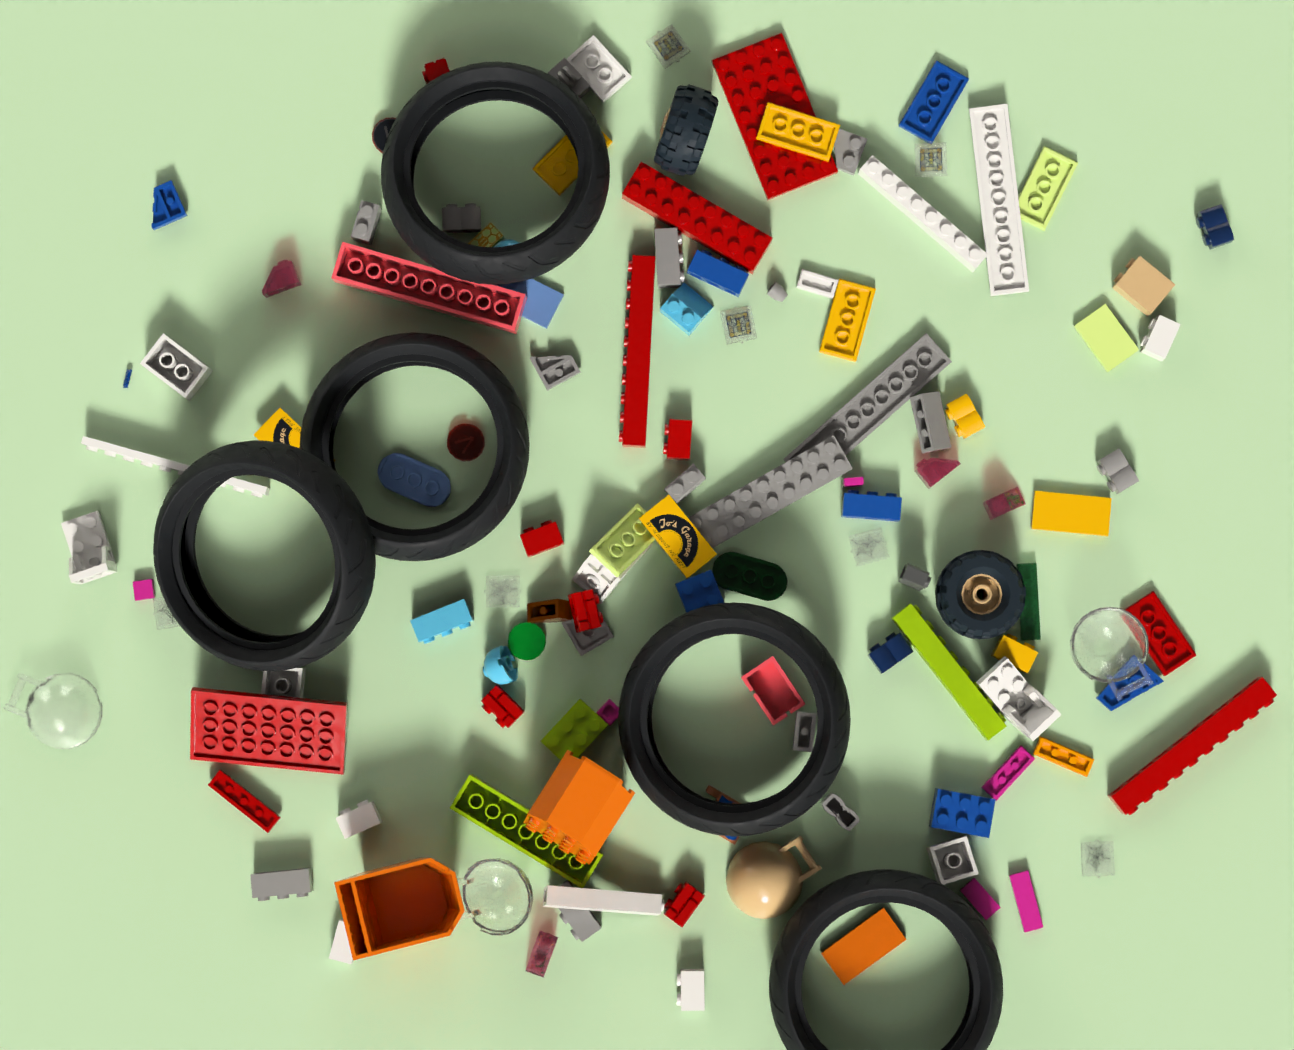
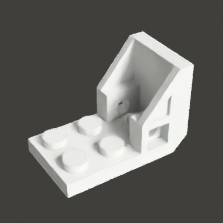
(89, 549)
(597, 577)
(1018, 699)

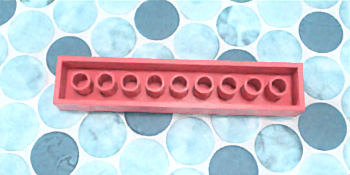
(428, 288)

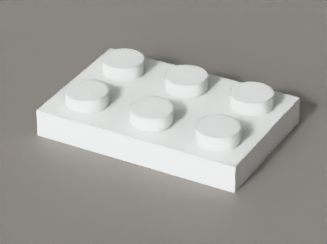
(599, 68)

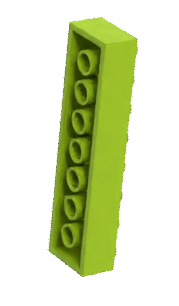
(505, 820)

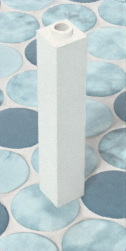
(603, 900)

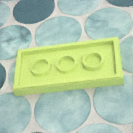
(1045, 187)
(623, 542)

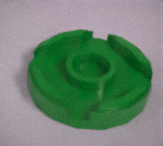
(526, 641)

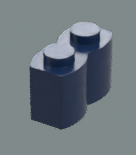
(1215, 227)
(890, 652)

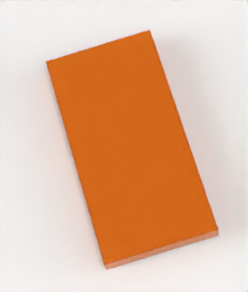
(863, 946)

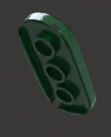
(749, 576)

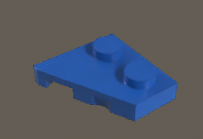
(166, 205)

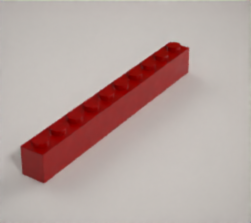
(638, 351)
(1192, 745)

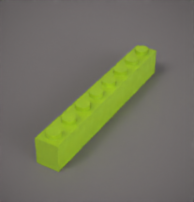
(948, 671)

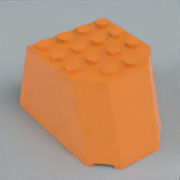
(578, 807)
(399, 906)

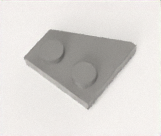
(848, 151)
(555, 369)

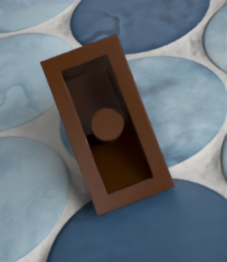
(549, 611)

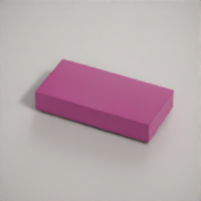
(980, 898)

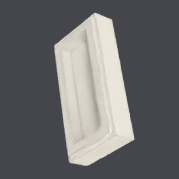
(817, 283)

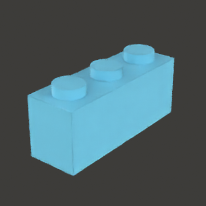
(442, 621)

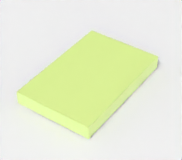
(1106, 338)

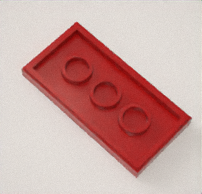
(1166, 642)

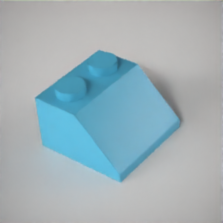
(686, 308)

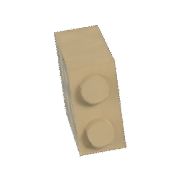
(1142, 285)

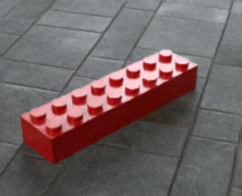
(696, 217)

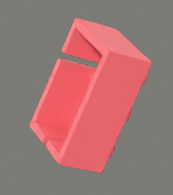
(773, 690)

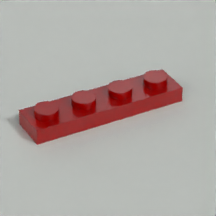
(244, 801)

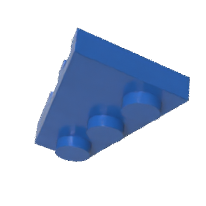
(1110, 701)

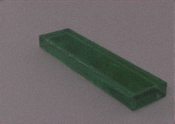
(1030, 618)

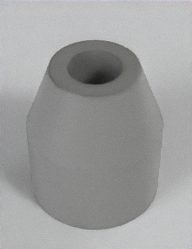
(777, 292)

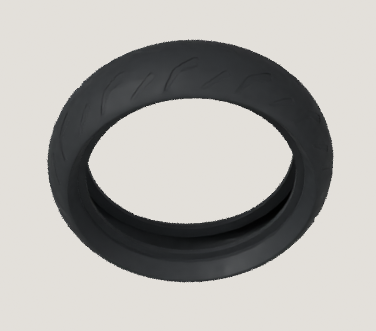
(493, 83)
(485, 377)
(186, 592)
(638, 736)
(886, 886)

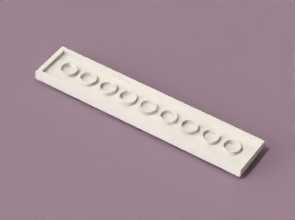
(999, 200)

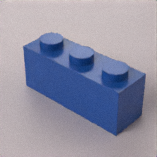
(718, 272)
(871, 506)

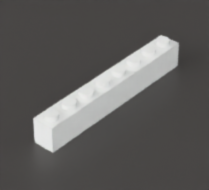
(922, 213)

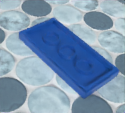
(933, 102)

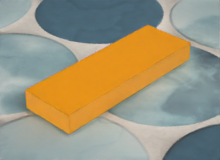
(1063, 756)

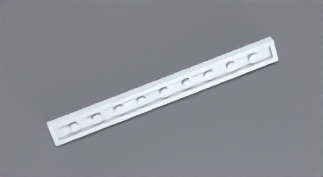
(166, 465)

